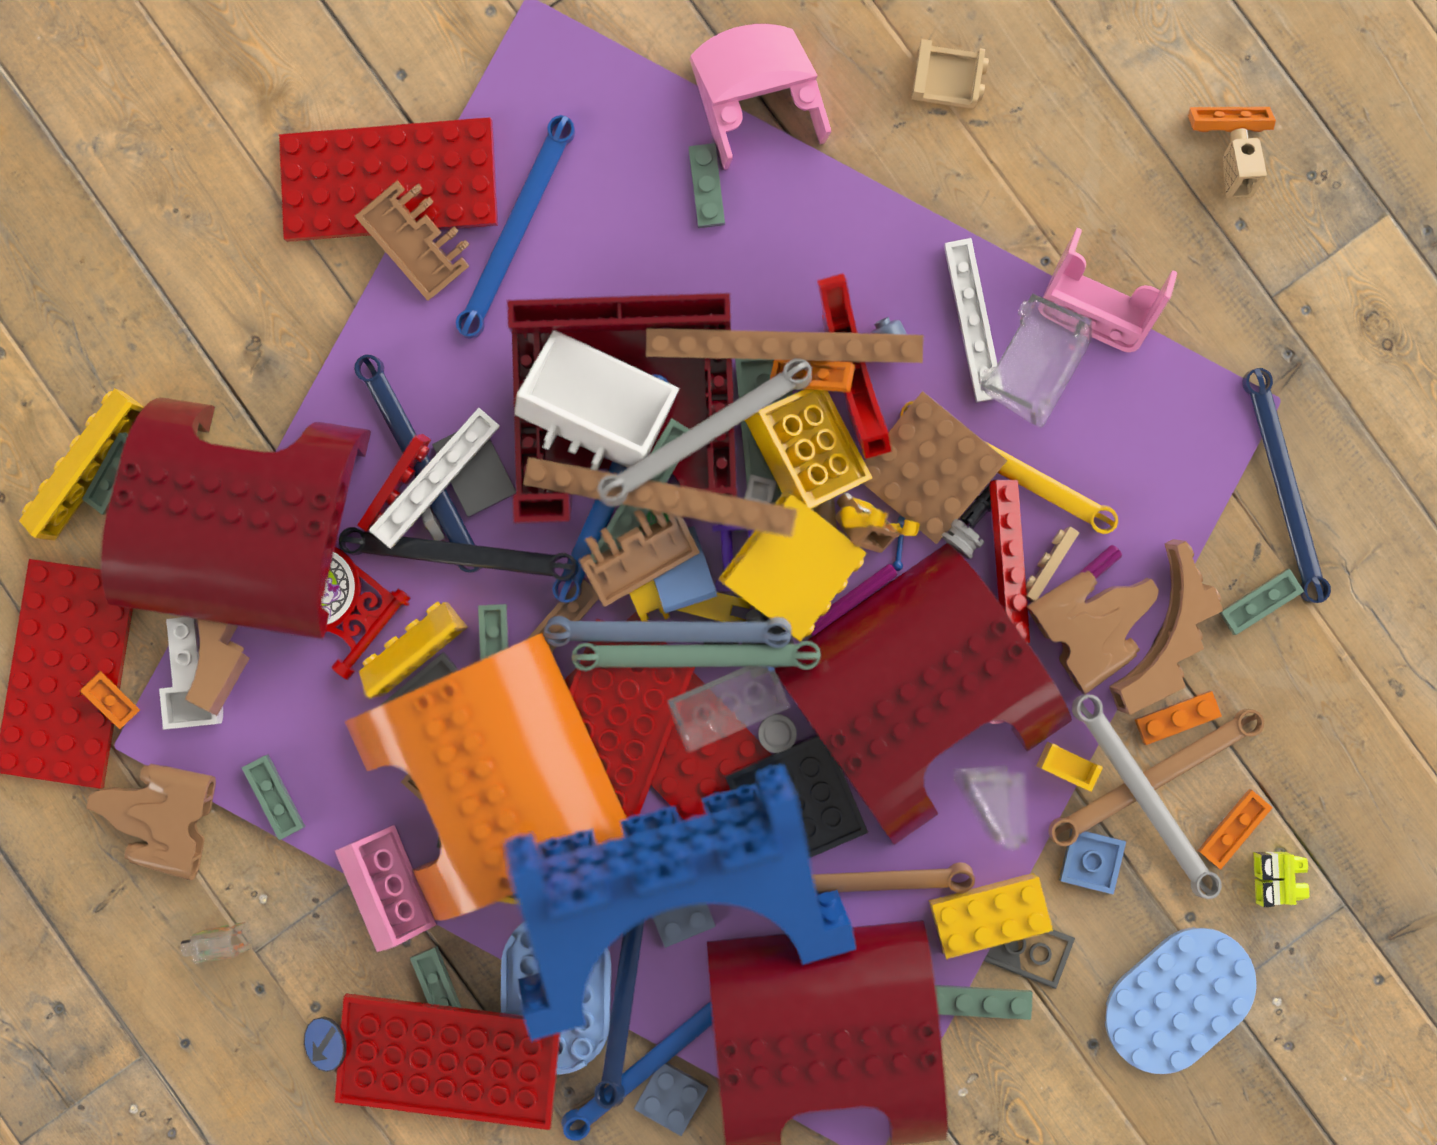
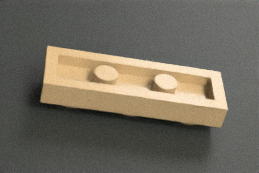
(1049, 562)

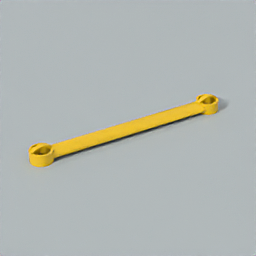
(1052, 490)

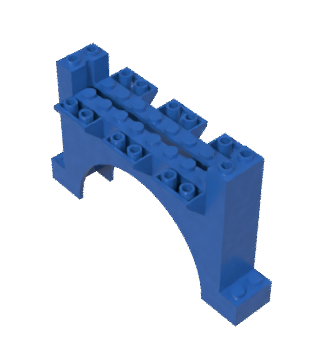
(590, 894)

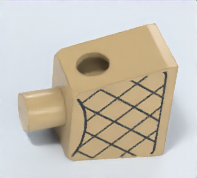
(1243, 165)

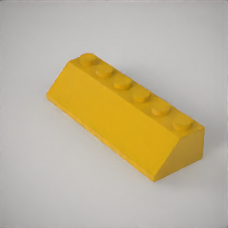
(63, 491)

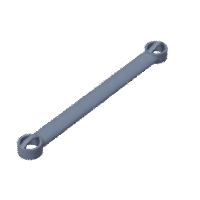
(667, 631)

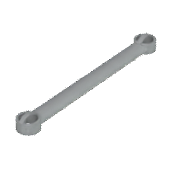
(704, 432)
(1146, 796)

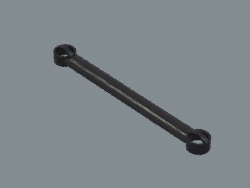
(461, 554)

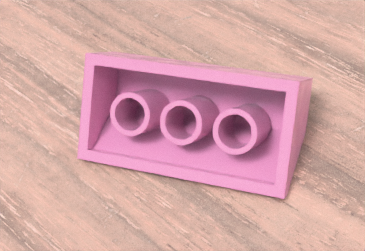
(385, 888)

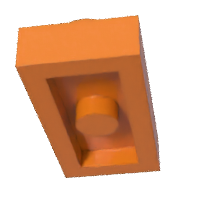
(110, 700)

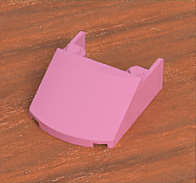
(751, 64)

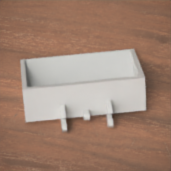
(594, 401)

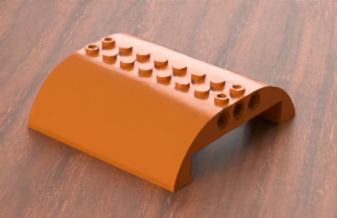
(494, 761)

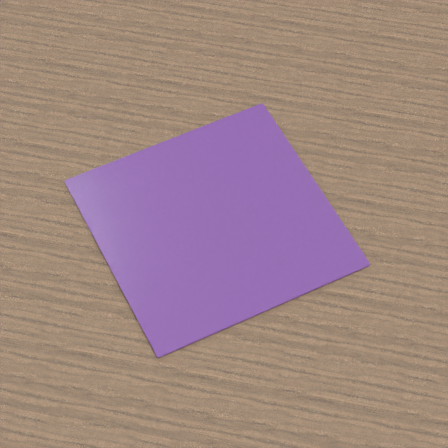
(1133, 431)

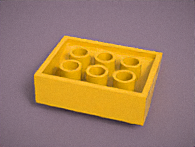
(808, 447)
(411, 650)

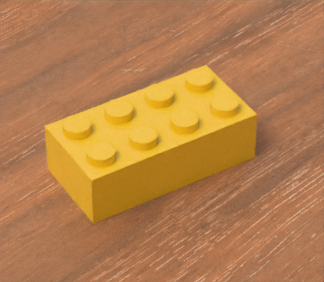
(990, 915)

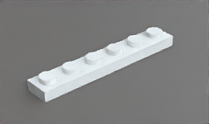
(971, 311)
(434, 478)

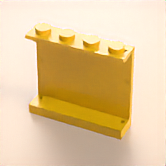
(795, 574)

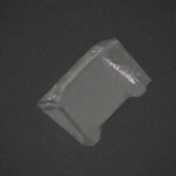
(1038, 359)
(996, 802)

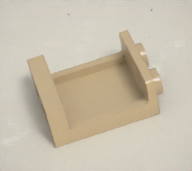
(949, 75)

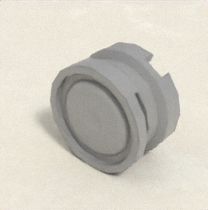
(962, 539)
(777, 733)

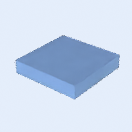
(1093, 862)

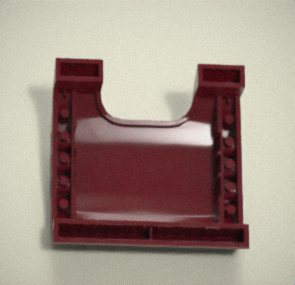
(620, 330)
(226, 526)
(916, 677)
(828, 1033)

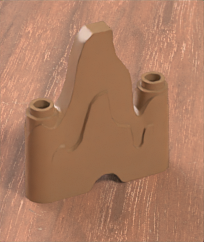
(1092, 628)
(161, 815)

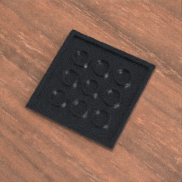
(821, 790)

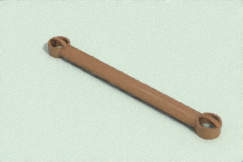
(1157, 775)
(896, 880)

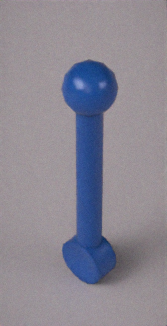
(898, 564)

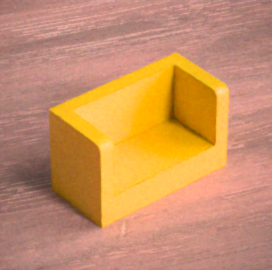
(1069, 766)

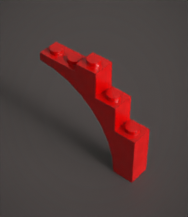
(861, 400)

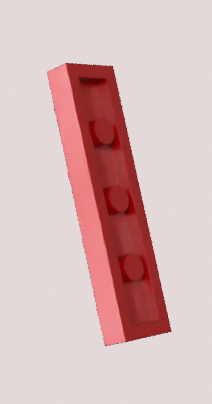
(401, 473)

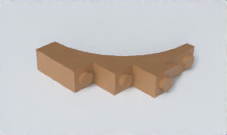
(1179, 638)
(217, 667)

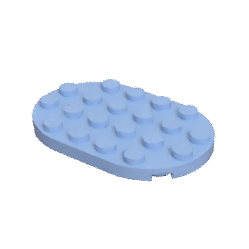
(1180, 1000)
(578, 1044)

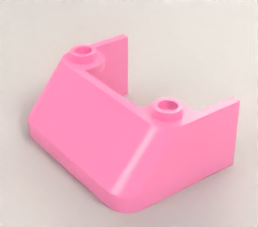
(1115, 316)

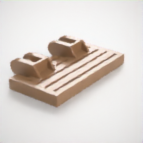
(411, 242)
(640, 556)

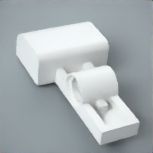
(184, 658)

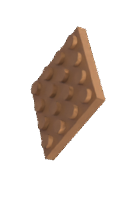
(932, 467)

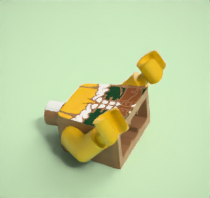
(868, 525)

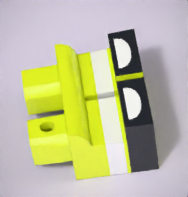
(1278, 878)

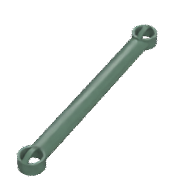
(694, 655)

